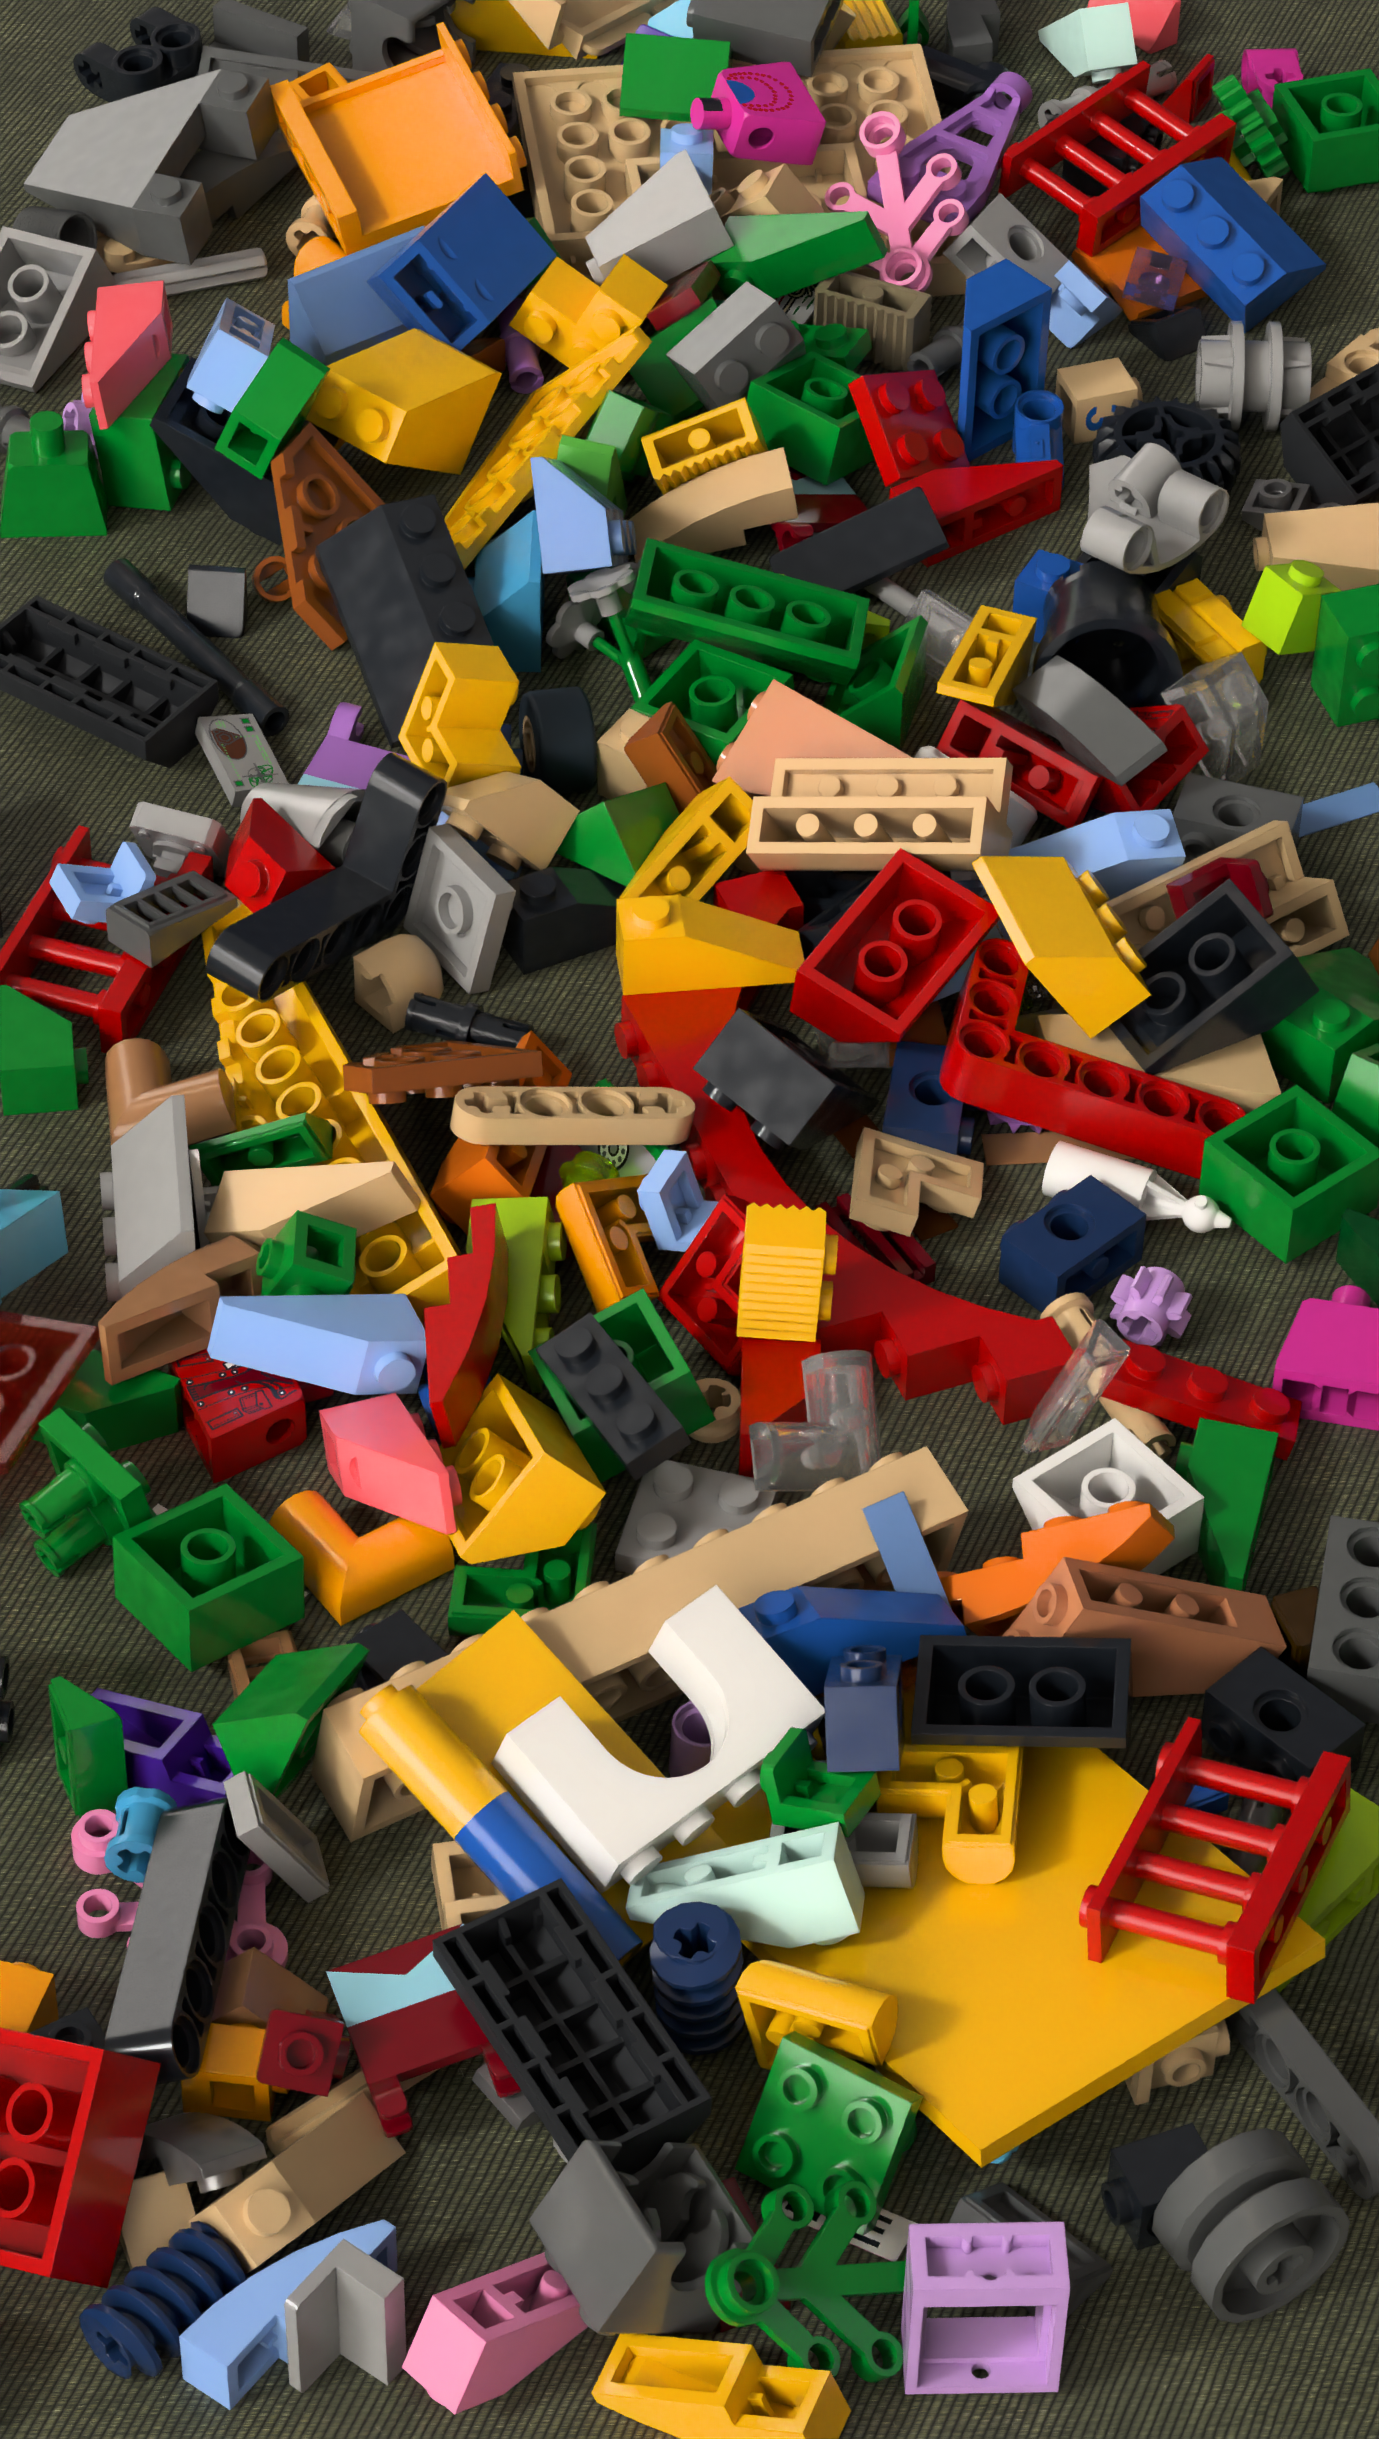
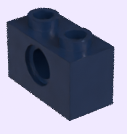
(919, 1105)
(1072, 1244)
(864, 1710)

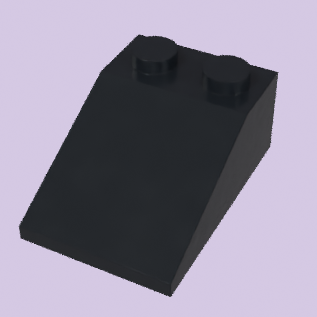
(192, 436)
(1211, 983)
(780, 1083)

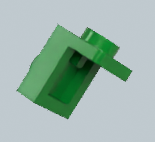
(807, 1795)

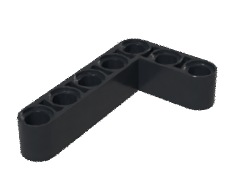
(346, 906)

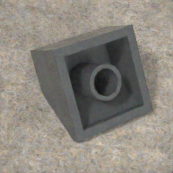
(735, 346)

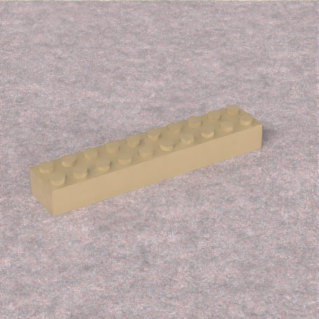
(611, 1626)

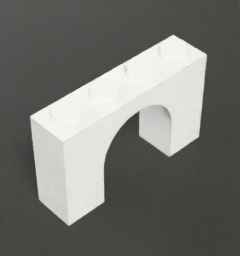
(620, 1818)

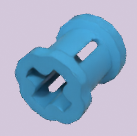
(138, 1819)

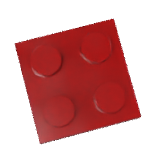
(907, 424)

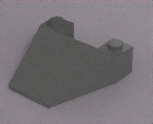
(128, 157)

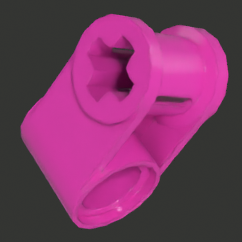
(1269, 67)

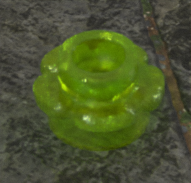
(587, 1167)

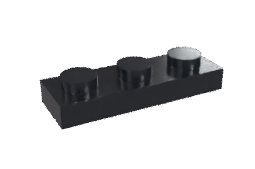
(613, 1396)

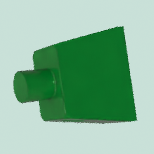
(52, 483)

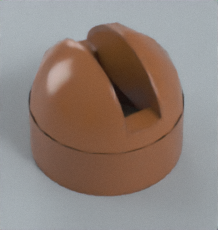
(266, 570)

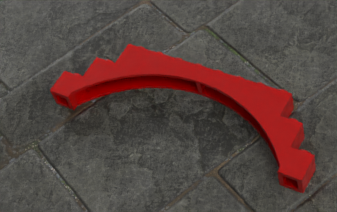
(911, 1330)

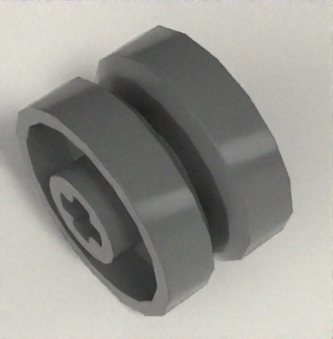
(1250, 2225)

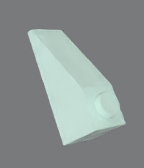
(1093, 41)
(776, 1888)

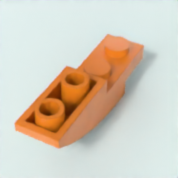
(996, 1595)

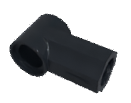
(958, 81)

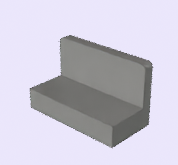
(346, 2309)

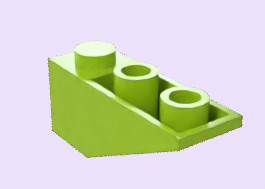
(533, 1288)

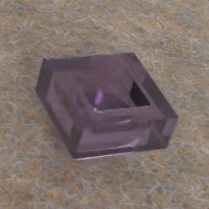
(1155, 279)

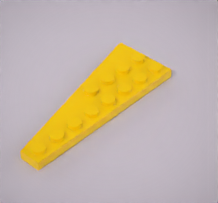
(536, 431)

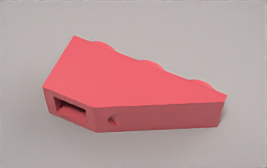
(127, 346)
(386, 1462)

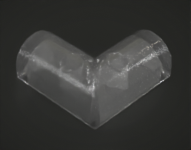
(839, 1433)

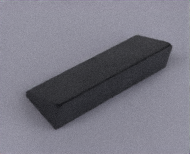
(866, 545)

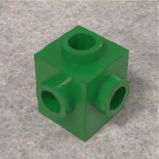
(308, 1258)

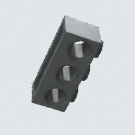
(1347, 1619)

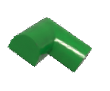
(547, 1580)

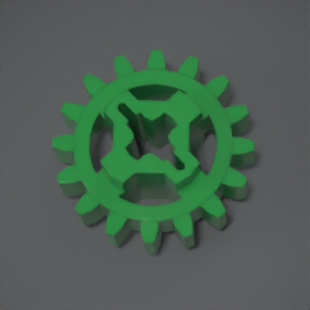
(1257, 128)

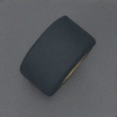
(558, 738)

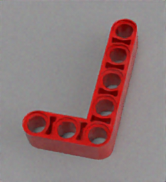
(1063, 1087)

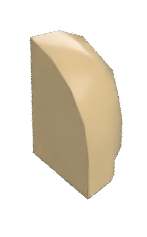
(390, 976)

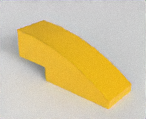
(717, 2391)

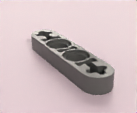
(1312, 2089)

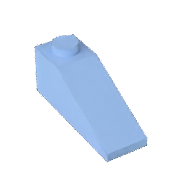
(230, 357)
(1116, 848)
(325, 1340)

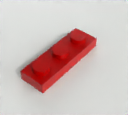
(1191, 1392)

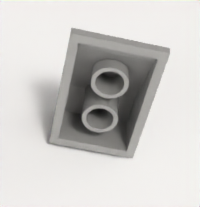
(44, 304)

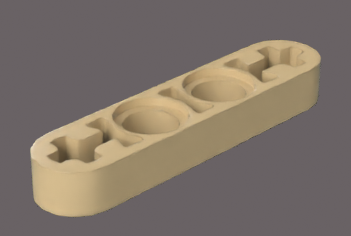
(572, 1115)

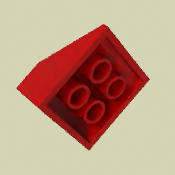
(68, 2153)

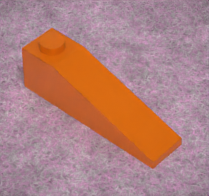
(495, 1170)

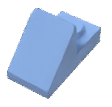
(1079, 306)

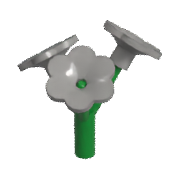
(578, 618)

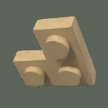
(899, 1173)

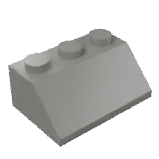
(149, 1199)

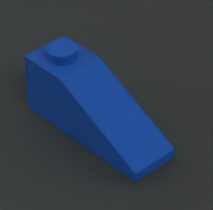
(819, 1622)

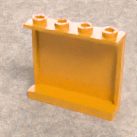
(399, 144)

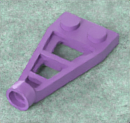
(987, 113)

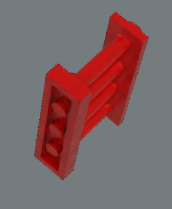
(1117, 210)
(136, 986)
(1267, 1898)

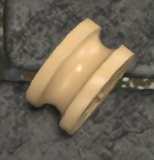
(727, 1401)

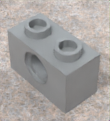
(1002, 234)

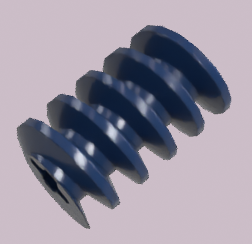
(695, 1977)
(160, 2300)

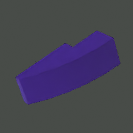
(169, 1749)

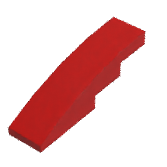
(467, 1332)

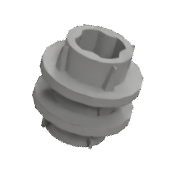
(1253, 374)

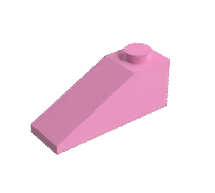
(492, 2333)

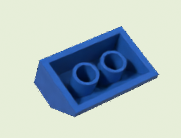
(1230, 239)
(1000, 352)

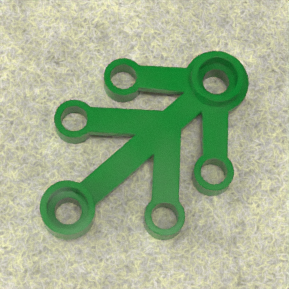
(813, 2282)

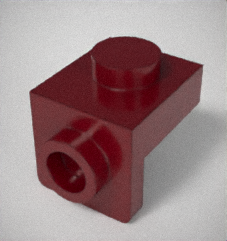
(1244, 873)
(303, 2051)

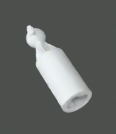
(1133, 1182)

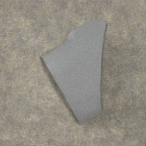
(1149, 511)

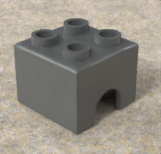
(400, 31)
(640, 2240)

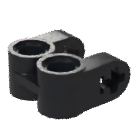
(163, 54)

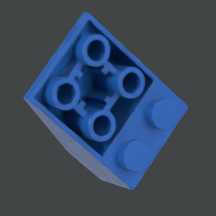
(463, 266)

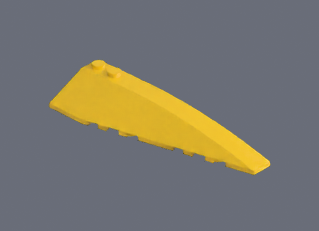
(291, 1063)

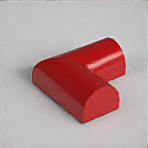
(707, 1282)

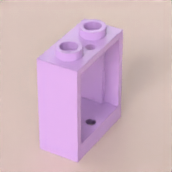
(981, 2269)

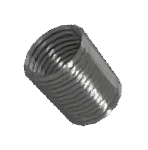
(58, 224)

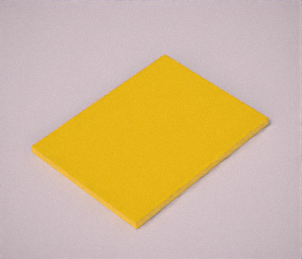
(995, 1980)

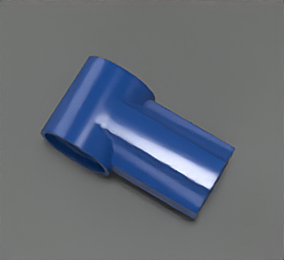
(1038, 427)

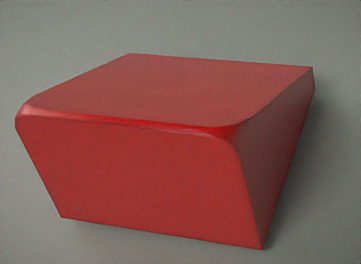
(1193, 91)

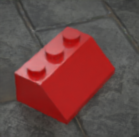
(890, 953)

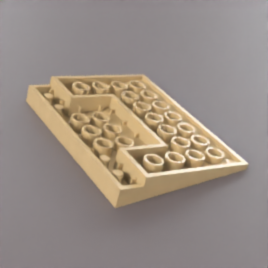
(591, 159)

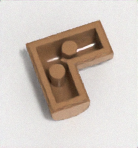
(141, 1081)

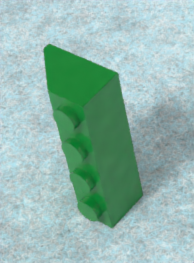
(748, 612)

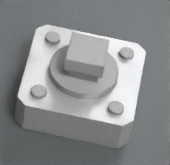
(171, 834)

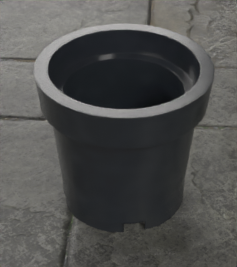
(1107, 606)

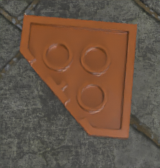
(315, 500)
(438, 1070)

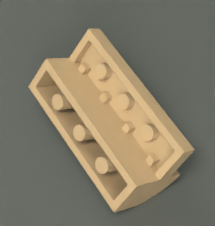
(866, 809)
(1304, 907)

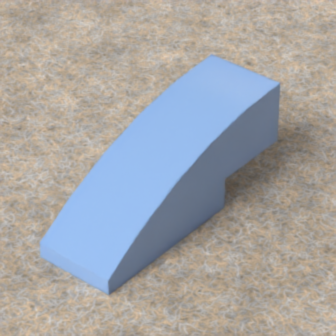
(247, 2327)

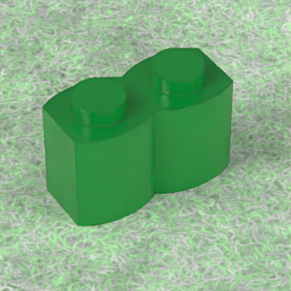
(622, 423)

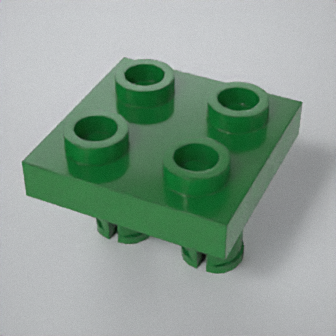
(86, 1499)
(828, 2125)

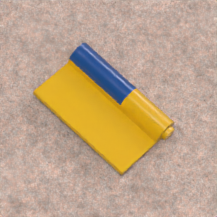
(443, 1752)

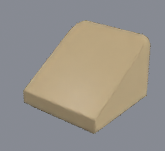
(153, 2216)

